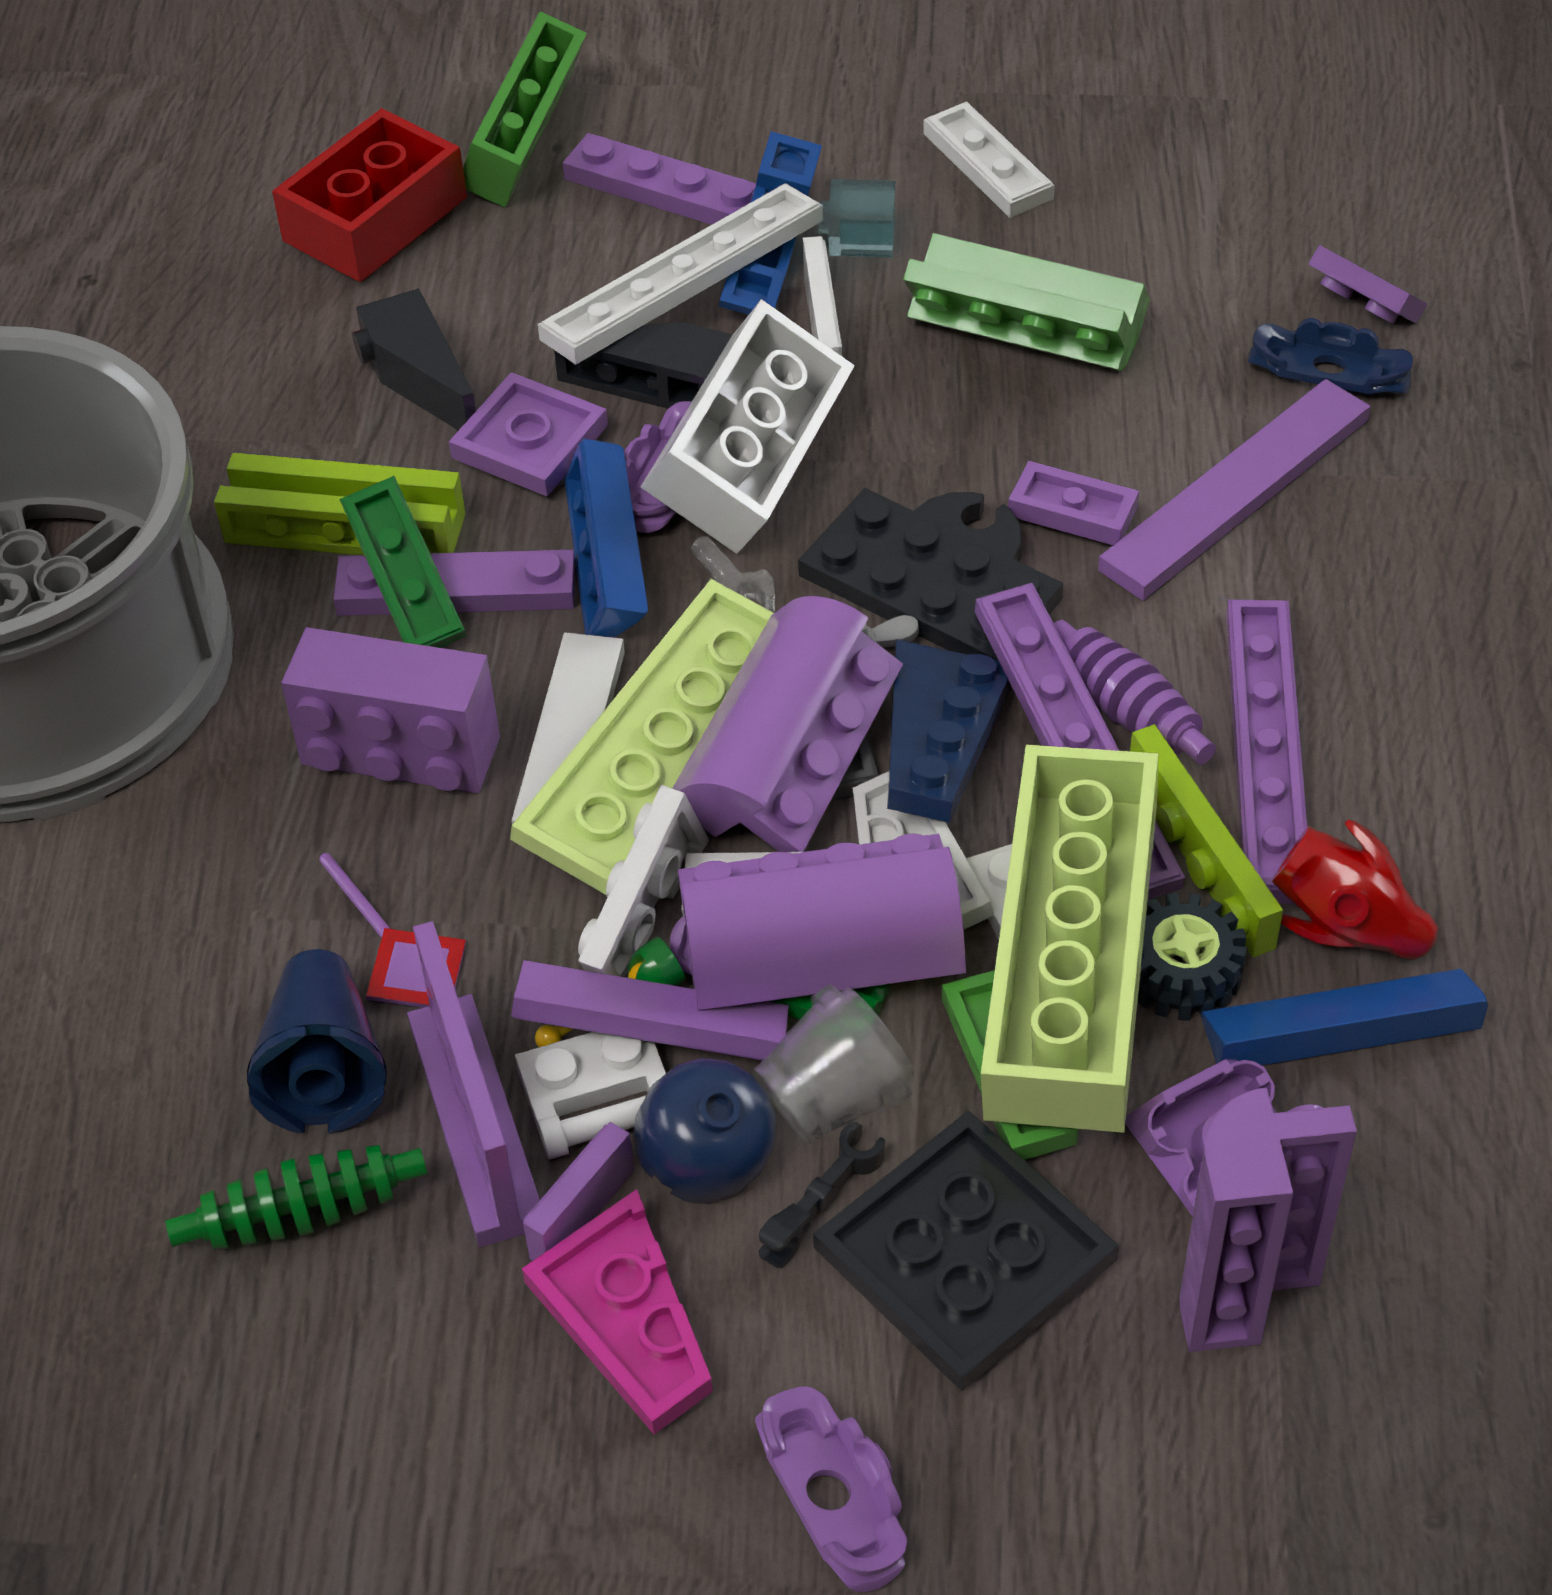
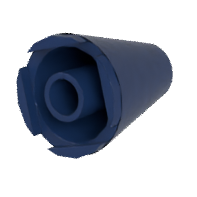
(316, 1049)

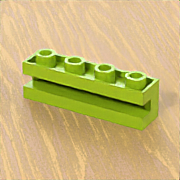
(299, 507)

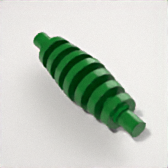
(214, 1220)

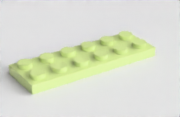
(641, 739)

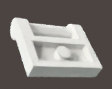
(584, 1075)

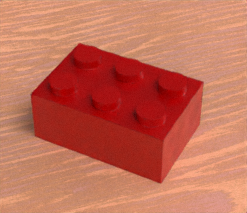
(370, 194)

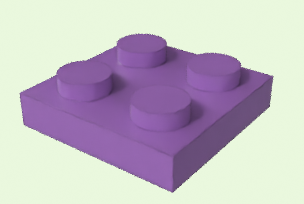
(527, 433)

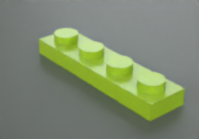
(1209, 848)

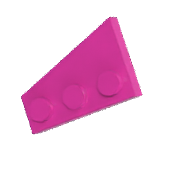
(623, 1312)

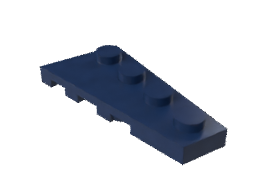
(939, 726)

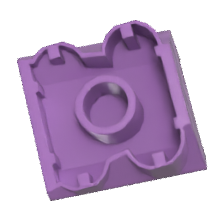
(1177, 1120)

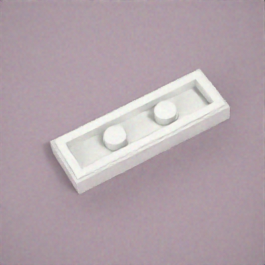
(988, 159)
(820, 293)

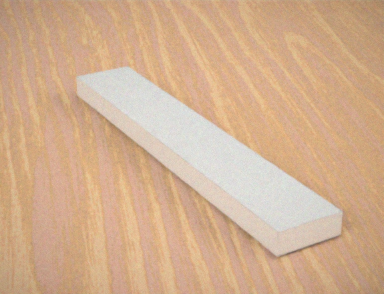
(679, 273)

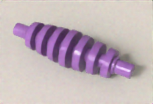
(1134, 691)

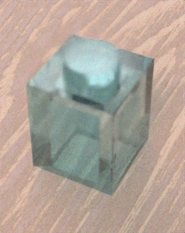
(860, 218)

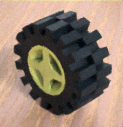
(1207, 944)

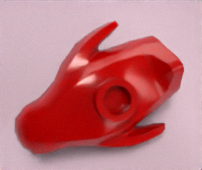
(1352, 895)

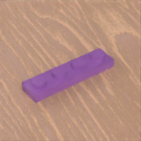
(656, 179)

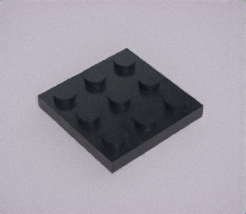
(965, 1249)

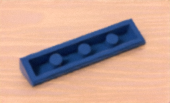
(604, 539)
(1346, 1018)

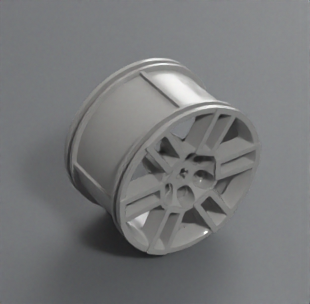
(130, 625)

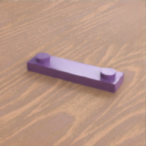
(473, 582)

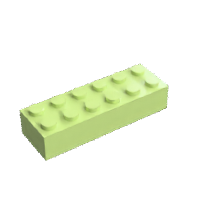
(1071, 940)

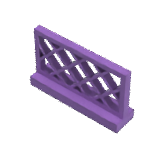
(470, 1102)

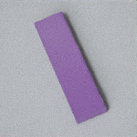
(645, 1011)

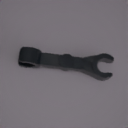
(786, 1230)

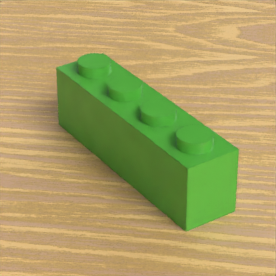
(522, 109)

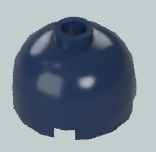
(705, 1130)

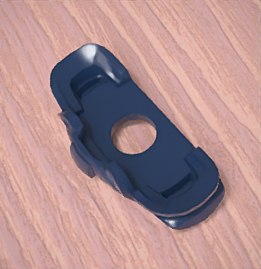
(1356, 351)

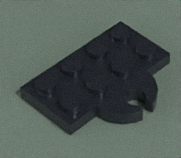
(925, 564)

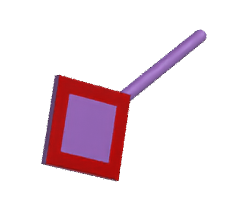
(397, 968)

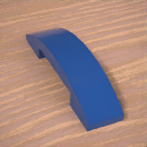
(788, 162)

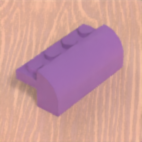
(789, 724)
(822, 919)
(1260, 1214)

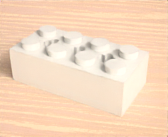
(748, 427)

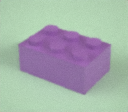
(392, 709)

